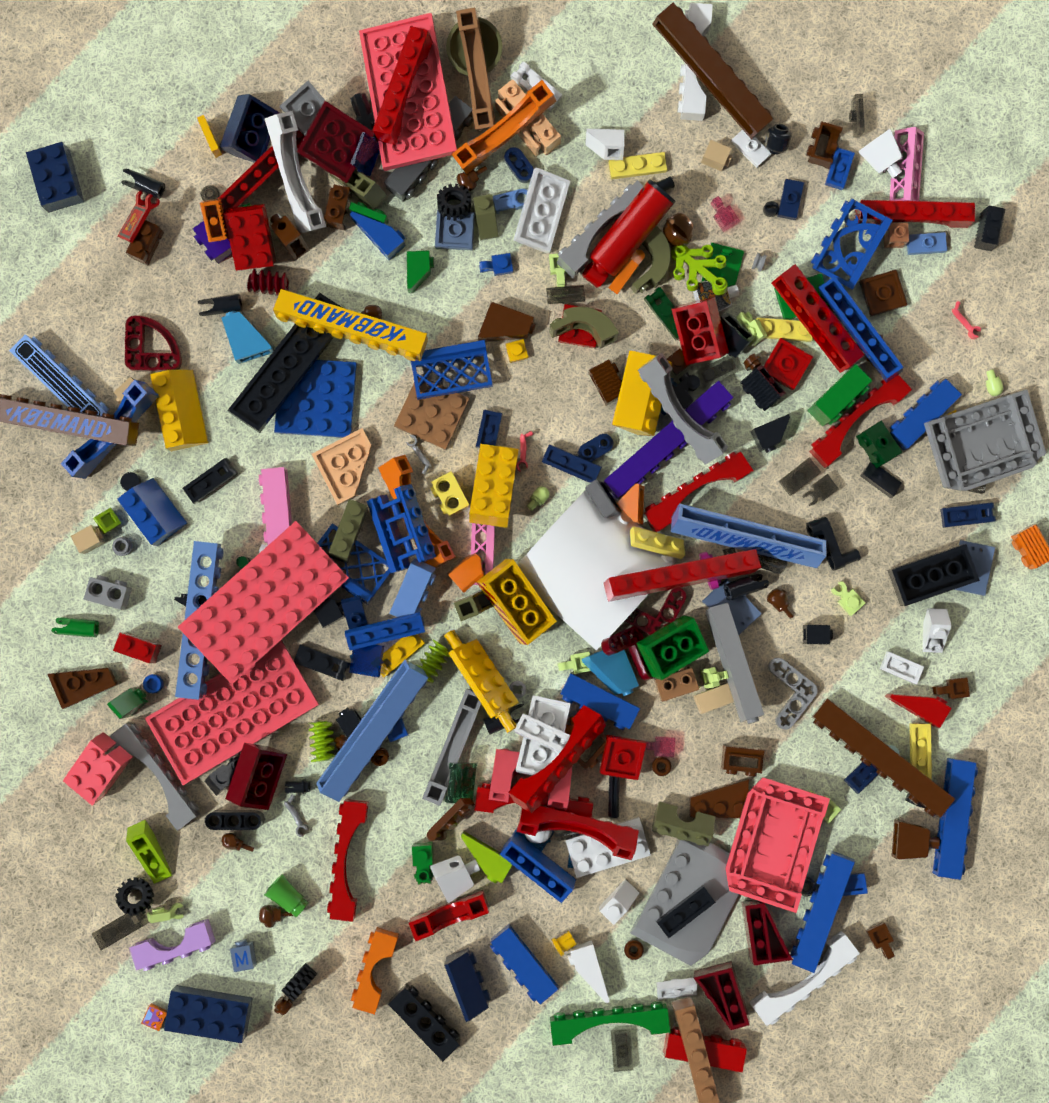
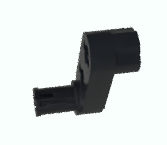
(822, 528)

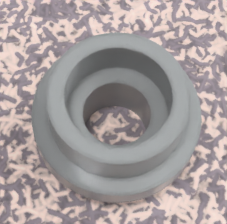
(116, 546)

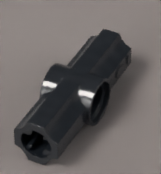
(363, 111)

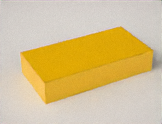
(209, 136)

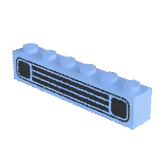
(55, 376)

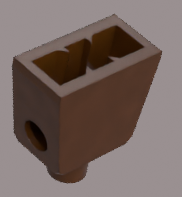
(289, 236)
(912, 841)

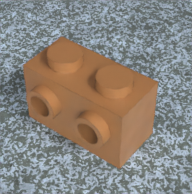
(677, 684)

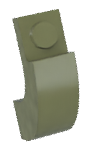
(659, 249)
(586, 319)

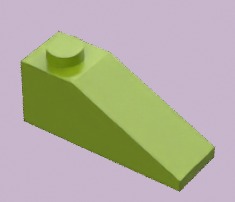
(148, 851)
(488, 858)

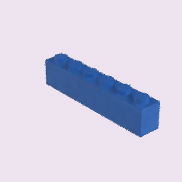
(860, 329)
(954, 823)
(822, 912)

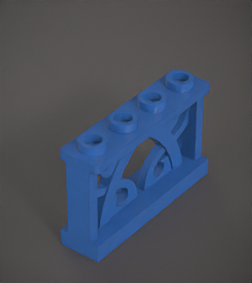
(876, 232)

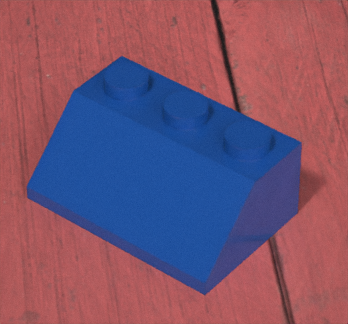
(152, 511)

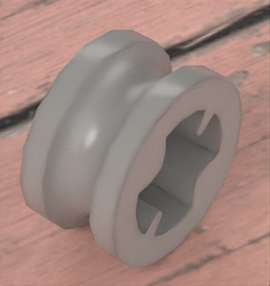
(759, 262)
(517, 695)

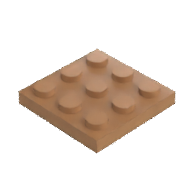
(433, 417)

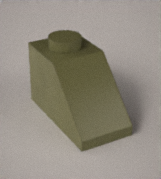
(485, 217)

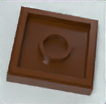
(883, 293)

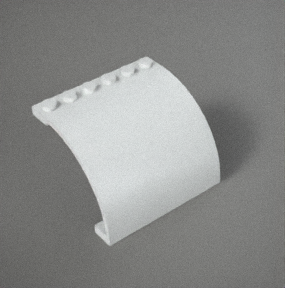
(576, 560)

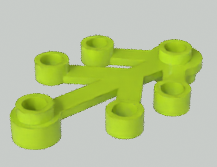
(699, 266)

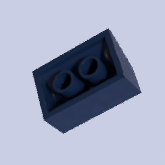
(246, 129)
(467, 983)

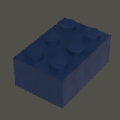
(55, 177)

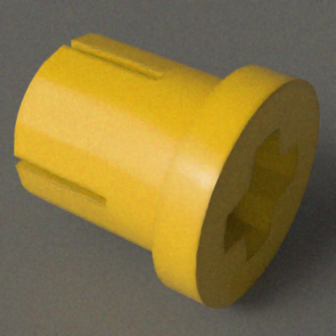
(564, 943)

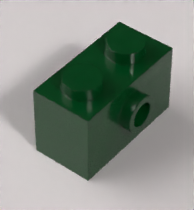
(878, 444)

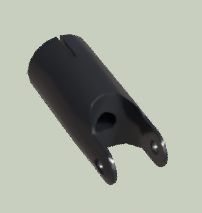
(145, 184)
(222, 304)
(744, 586)
(494, 725)

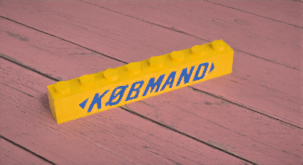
(350, 325)

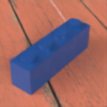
(929, 407)
(600, 701)
(538, 867)
(524, 964)

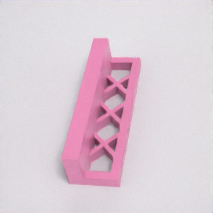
(913, 165)
(490, 534)

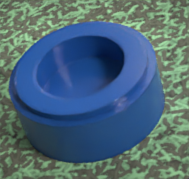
(153, 683)

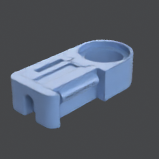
(508, 200)

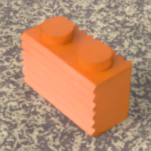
(214, 220)
(1031, 546)

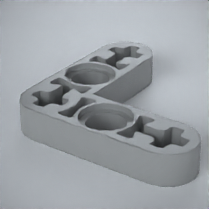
(798, 694)

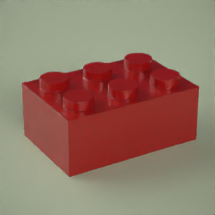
(250, 237)
(700, 331)

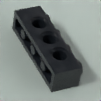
(441, 1047)

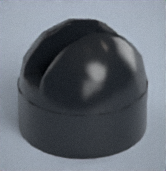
(770, 212)

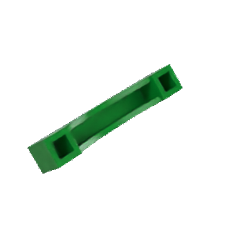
(651, 1017)

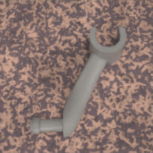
(424, 460)
(292, 810)

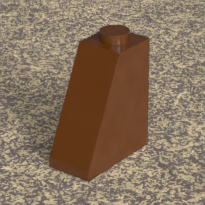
(505, 324)

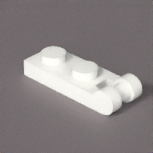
(532, 80)
(541, 733)

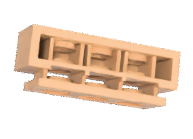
(541, 129)

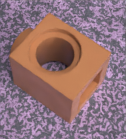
(896, 235)

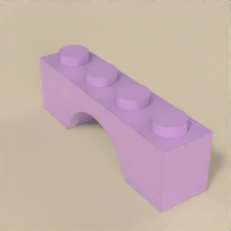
(150, 952)

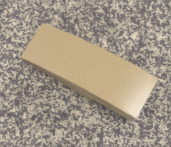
(714, 698)

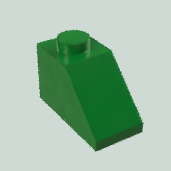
(418, 268)
(128, 702)

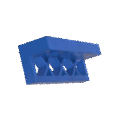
(385, 631)

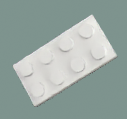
(541, 210)
(532, 755)
(592, 856)

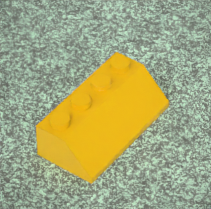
(636, 406)
(179, 409)

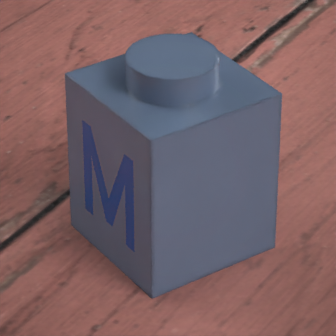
(243, 955)

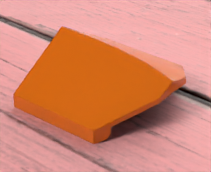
(467, 572)

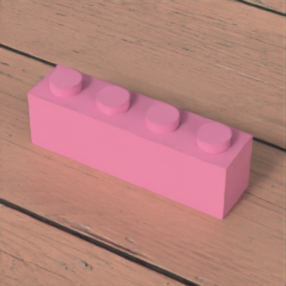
(275, 502)

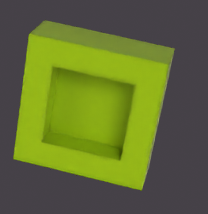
(107, 520)

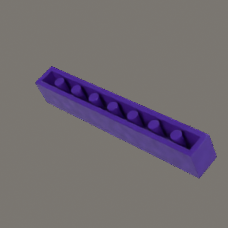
(664, 442)

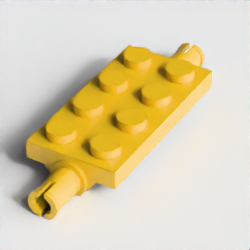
(483, 679)

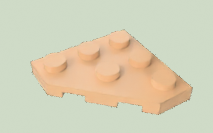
(344, 464)

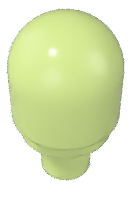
(993, 384)
(538, 497)

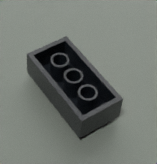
(933, 575)

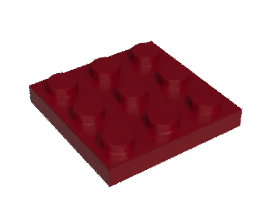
(332, 141)

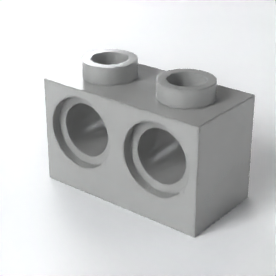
(107, 596)

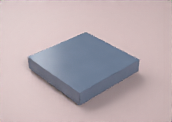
(455, 234)

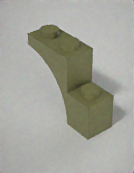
(472, 605)

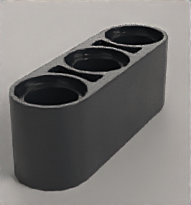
(225, 820)

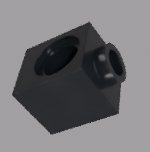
(817, 634)
(348, 720)

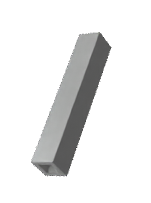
(735, 662)

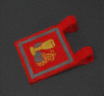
(137, 217)

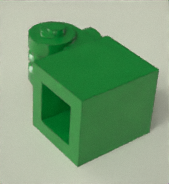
(422, 858)

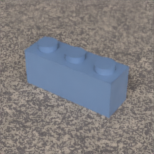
(413, 589)

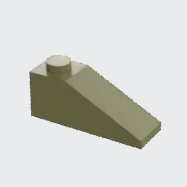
(364, 188)

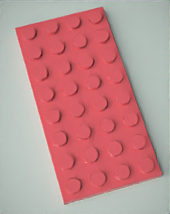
(426, 119)
(263, 602)
(214, 728)

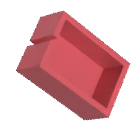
(95, 771)

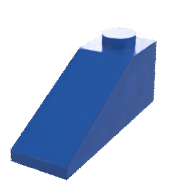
(381, 235)

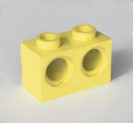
(453, 493)

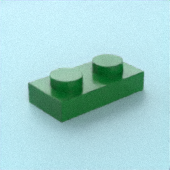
(362, 209)

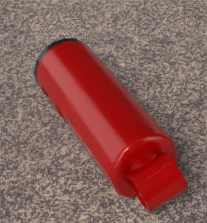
(628, 233)

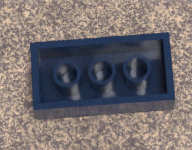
(208, 1014)

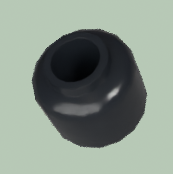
(778, 138)

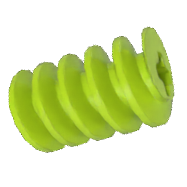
(434, 659)
(322, 741)

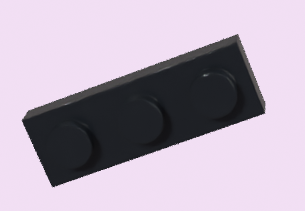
(685, 911)

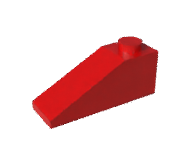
(926, 708)

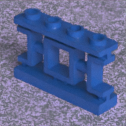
(389, 532)

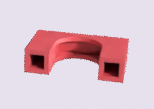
(504, 772)

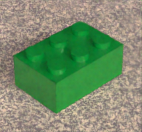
(840, 396)
(673, 647)

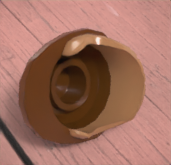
(678, 229)

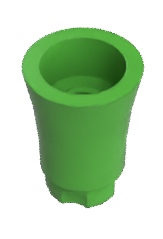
(286, 896)

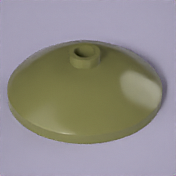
(491, 43)

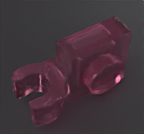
(724, 216)
(662, 746)

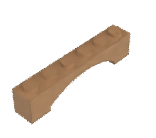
(476, 67)
(695, 1050)

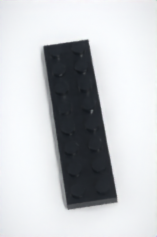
(280, 374)

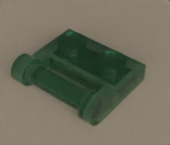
(461, 781)

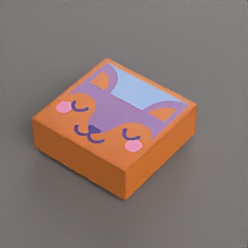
(154, 1017)

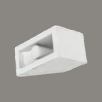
(618, 902)

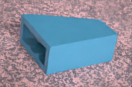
(244, 338)
(613, 671)

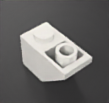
(606, 143)
(935, 630)

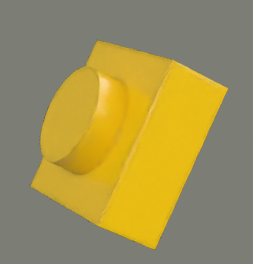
(516, 350)

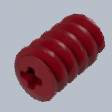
(267, 283)

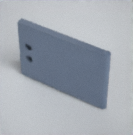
(982, 562)
(740, 607)

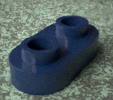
(520, 165)
(595, 447)

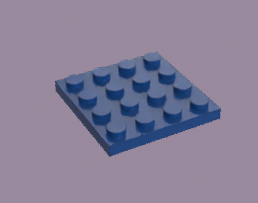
(320, 402)

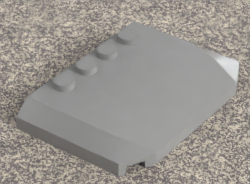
(986, 442)
(684, 873)

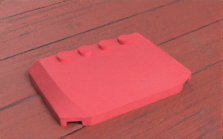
(775, 843)

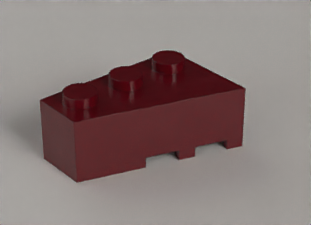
(762, 936)
(724, 992)

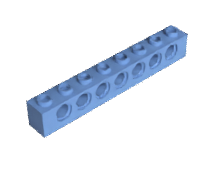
(184, 687)

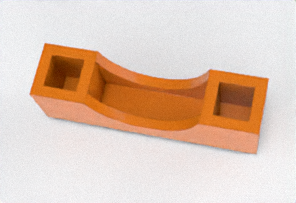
(368, 993)

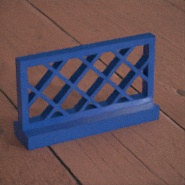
(452, 354)
(351, 585)

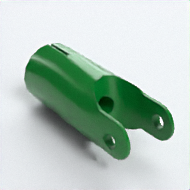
(77, 627)

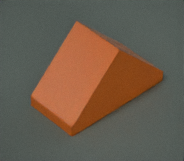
(633, 503)

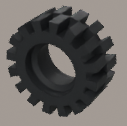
(454, 210)
(143, 904)
(299, 982)

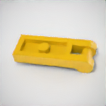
(399, 652)

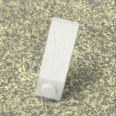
(587, 965)

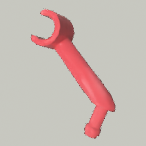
(964, 322)
(523, 449)

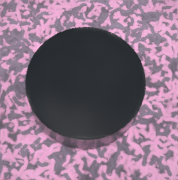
(129, 480)

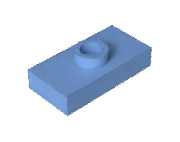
(927, 243)

